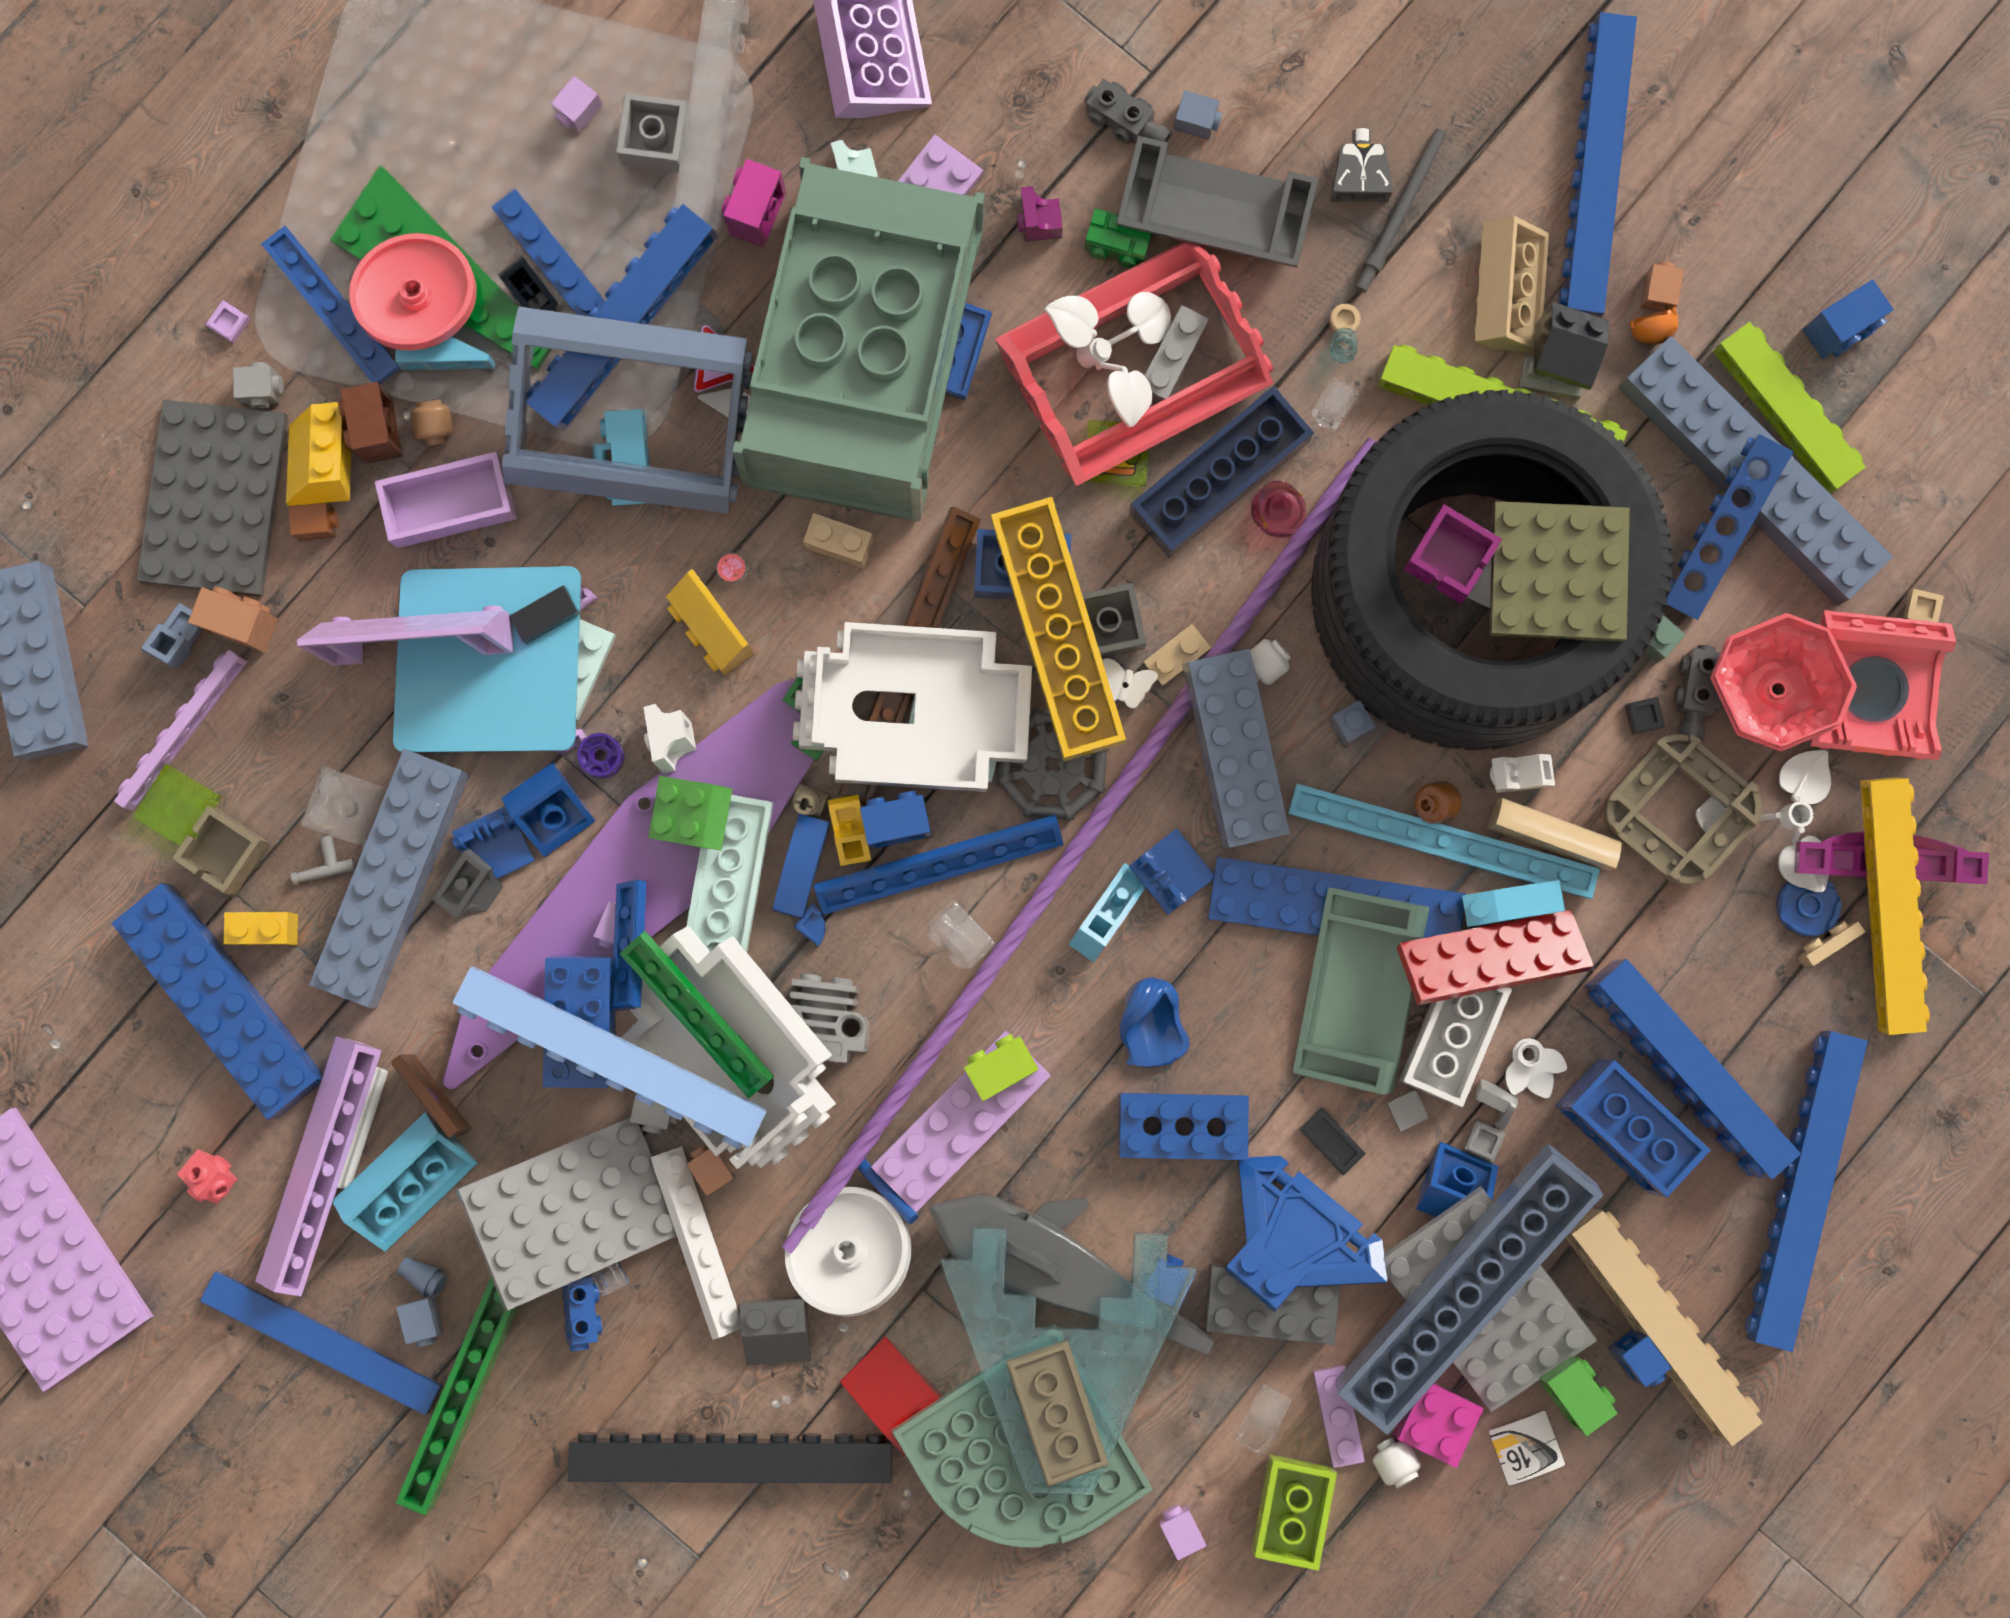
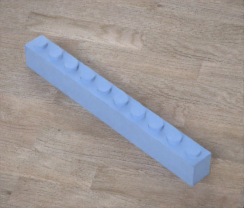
(608, 1056)

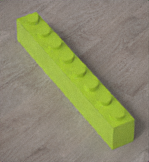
(1433, 380)

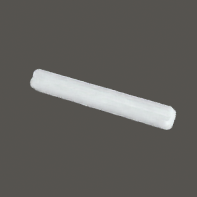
(363, 1128)

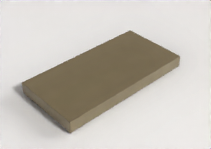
(1057, 1412)

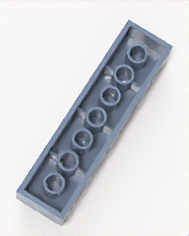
(389, 879)

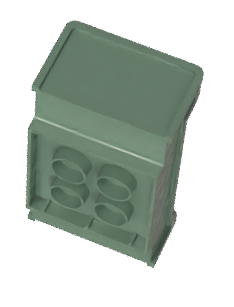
(859, 342)

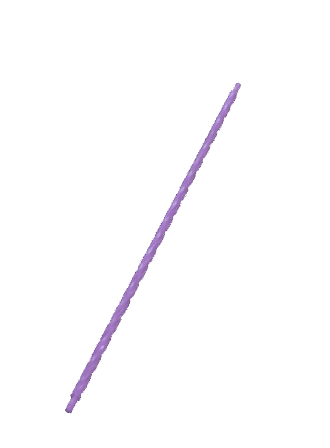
(1064, 867)

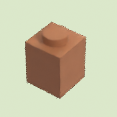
(1662, 287)
(710, 1170)

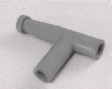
(331, 867)

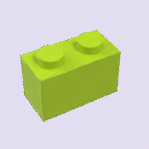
(1000, 1067)

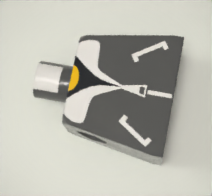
(1361, 171)

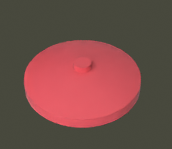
(412, 291)

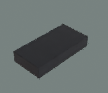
(544, 614)
(1332, 1141)

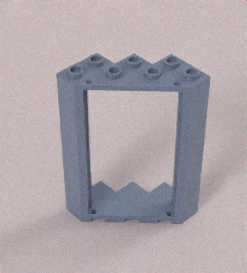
(629, 342)

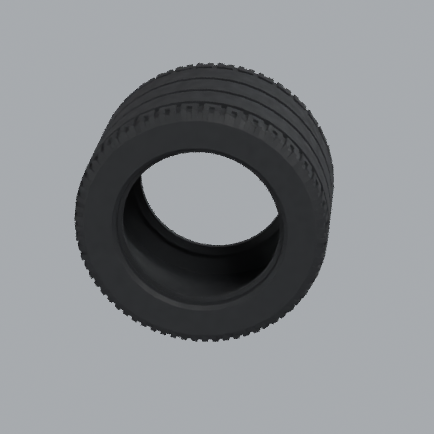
(1504, 450)

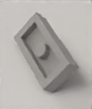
(1540, 383)

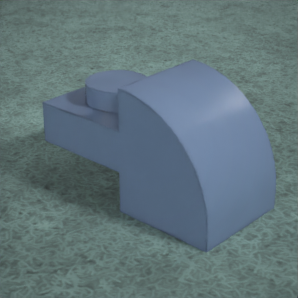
(173, 640)

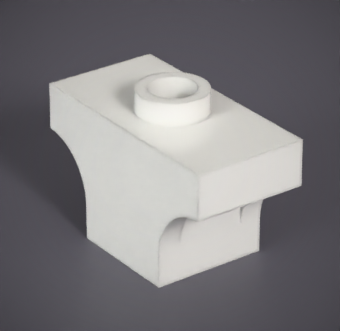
(667, 737)

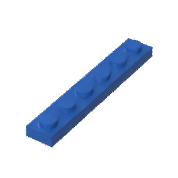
(547, 253)
(329, 305)

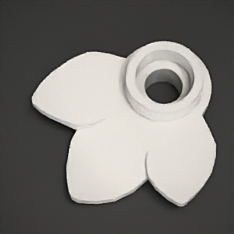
(1533, 1073)

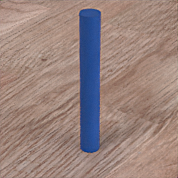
(887, 1192)

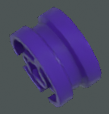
(588, 758)

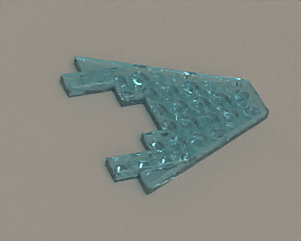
(1108, 1359)

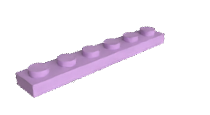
(187, 720)

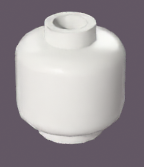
(1269, 661)
(1396, 1463)

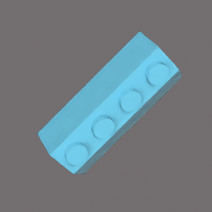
(403, 1183)

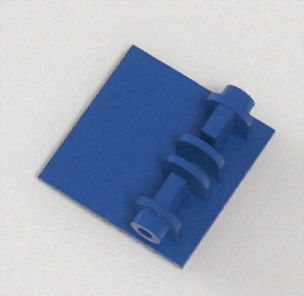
(495, 841)
(1172, 871)

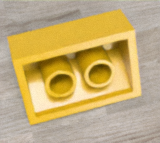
(318, 457)
(708, 624)

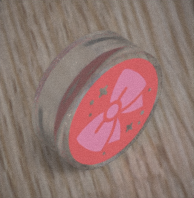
(731, 568)

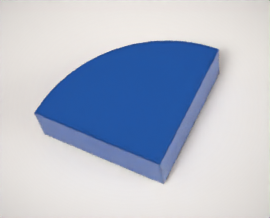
(812, 925)

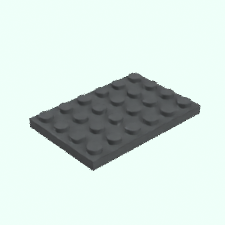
(212, 497)

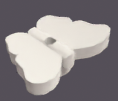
(1139, 683)

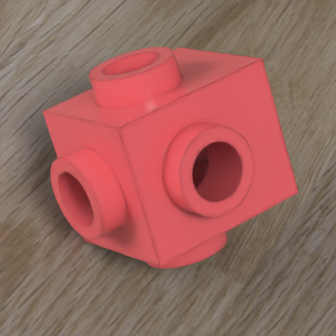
(207, 1177)

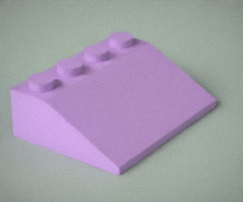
(872, 57)

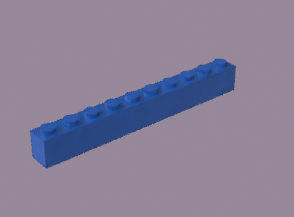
(1598, 163)
(1806, 1190)

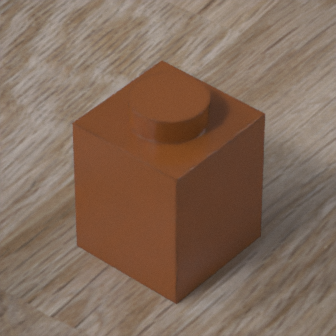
(313, 521)

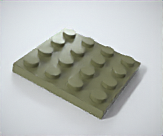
(1560, 571)

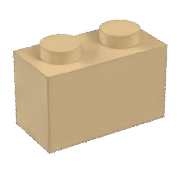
(838, 541)

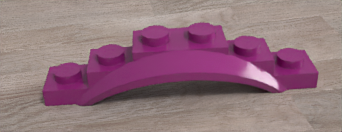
(1937, 859)

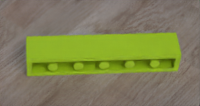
(1789, 407)

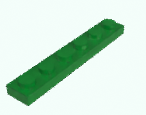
(696, 1014)

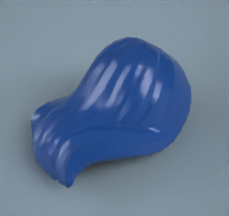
(1153, 1024)

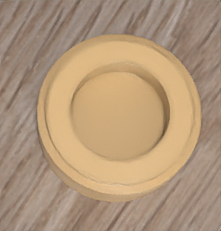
(1344, 316)

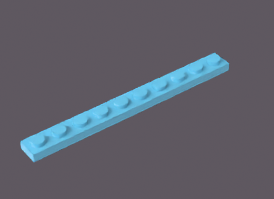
(1442, 841)

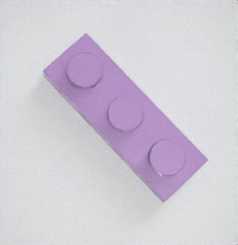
(1338, 1419)

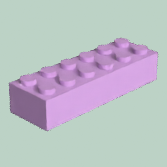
(950, 1135)

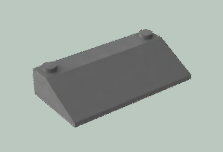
(1216, 205)

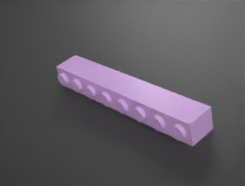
(318, 1167)

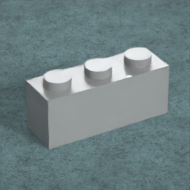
(1175, 353)

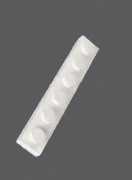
(697, 1242)

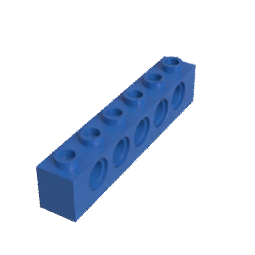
(1775, 459)

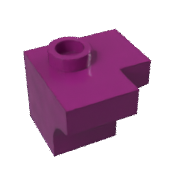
(1039, 216)

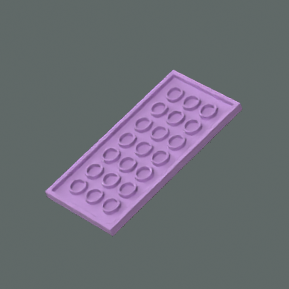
(58, 1279)

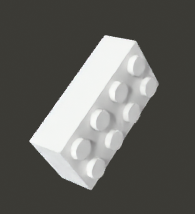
(1453, 1045)

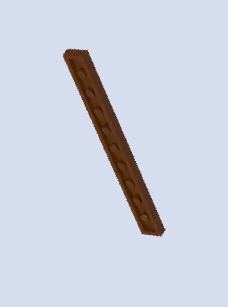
(927, 612)

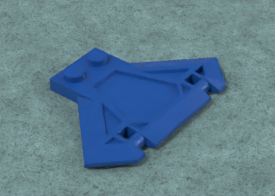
(1298, 1236)

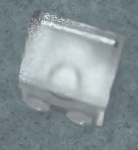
(343, 806)

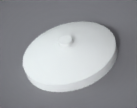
(852, 1255)

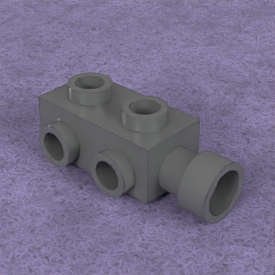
(1115, 113)
(1696, 680)

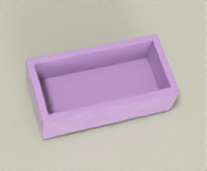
(445, 500)

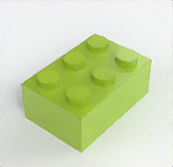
(1294, 1512)

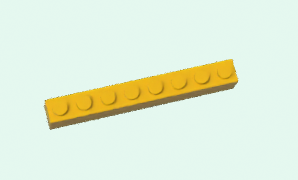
(1894, 905)

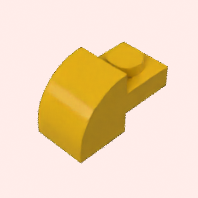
(849, 830)

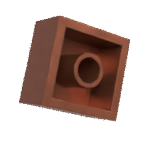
(370, 422)

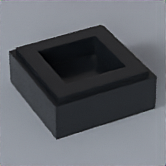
(1644, 715)

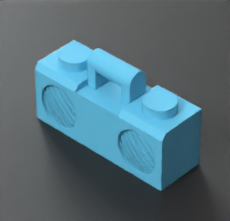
(626, 439)

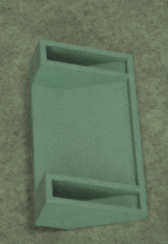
(1358, 991)

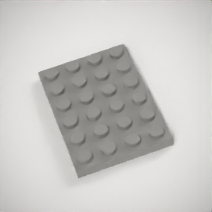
(567, 1213)
(1527, 1334)

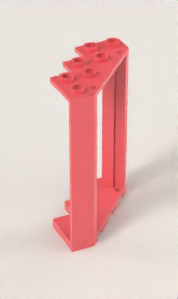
(1168, 416)

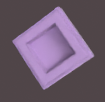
(228, 321)

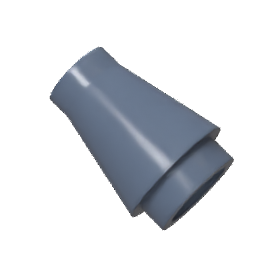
(423, 1277)

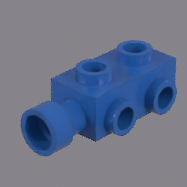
(582, 1312)

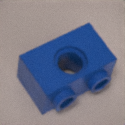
(1640, 1359)

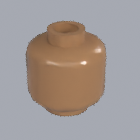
(432, 421)

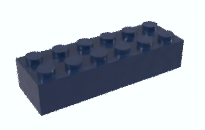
(1221, 471)

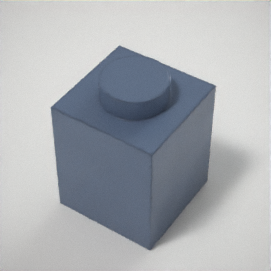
(1197, 115)
(1351, 723)
(420, 1321)

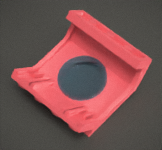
(1896, 681)

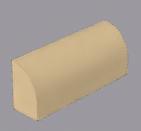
(1554, 835)

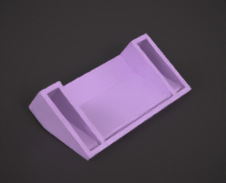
(343, 638)

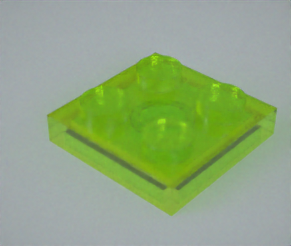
(175, 804)

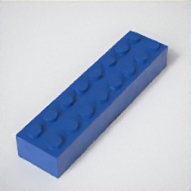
(636, 300)
(219, 1001)
(1691, 1070)

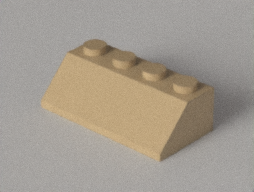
(1511, 284)

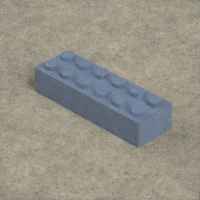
(37, 666)
(1236, 748)

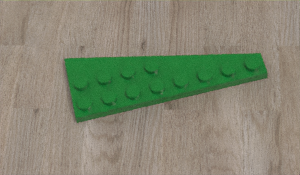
(390, 211)

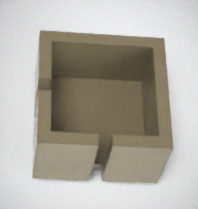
(226, 852)

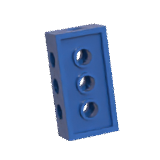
(1197, 1143)

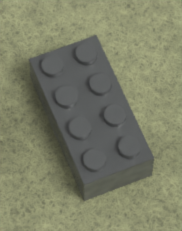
(1304, 1316)

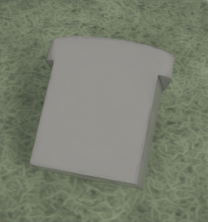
(1498, 1099)

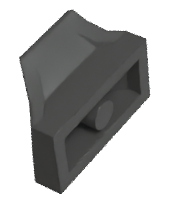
(468, 886)

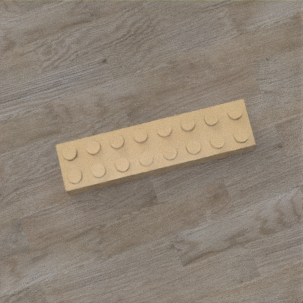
(1655, 1314)

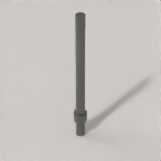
(1375, 260)

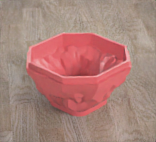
(1799, 661)

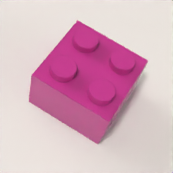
(754, 202)
(1440, 1424)

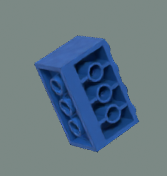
(583, 989)
(1632, 1127)

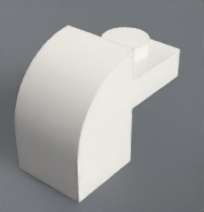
(1522, 773)

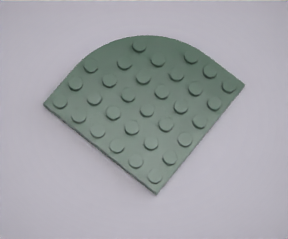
(975, 1479)

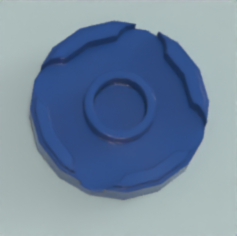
(1808, 911)

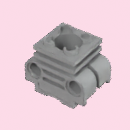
(826, 1014)

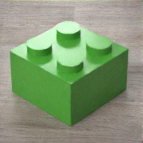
(690, 813)
(1578, 1395)

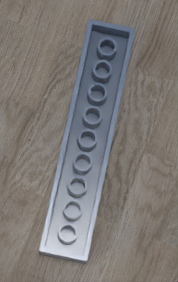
(1712, 433)
(1468, 1288)

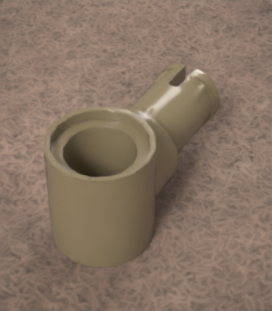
(810, 801)

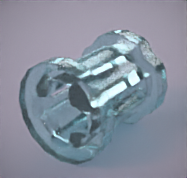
(1350, 338)

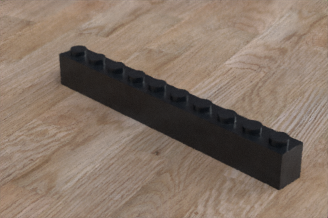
(730, 1459)

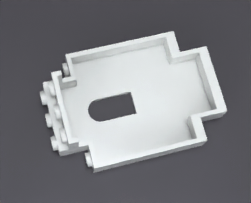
(963, 707)
(765, 1023)

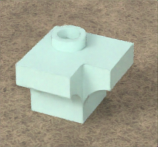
(853, 161)

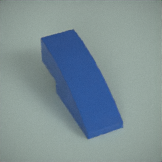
(801, 866)

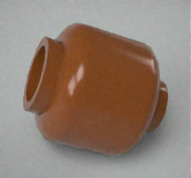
(1437, 802)

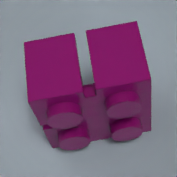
(1451, 553)

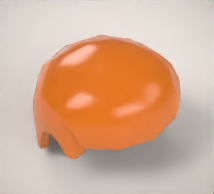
(1655, 327)

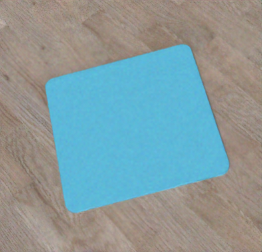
(478, 702)

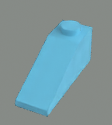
(445, 356)
(1513, 903)
(1107, 914)

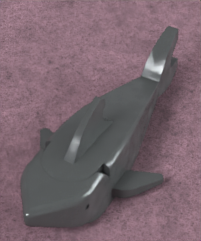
(1045, 1258)

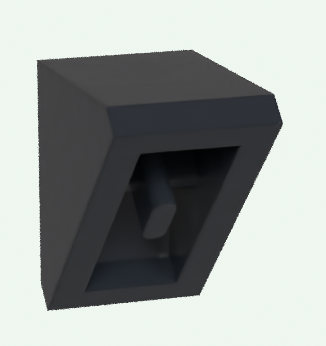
(527, 286)

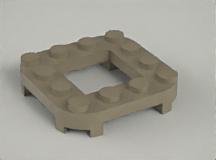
(1713, 776)

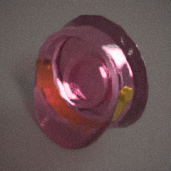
(1278, 509)

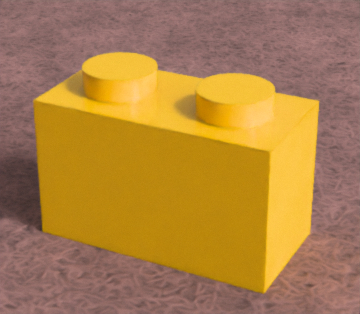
(260, 928)

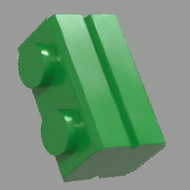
(1117, 242)

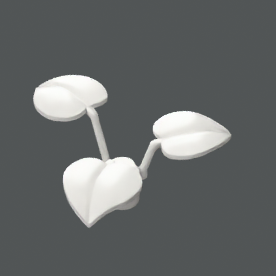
(1074, 322)
(1809, 782)

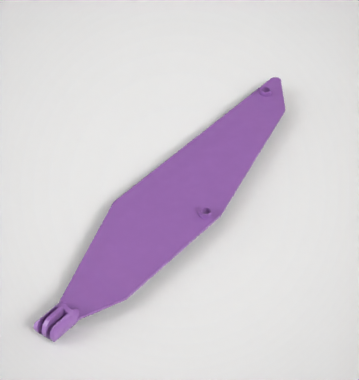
(743, 754)

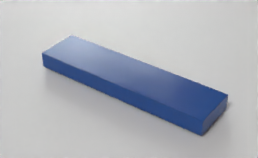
(628, 926)

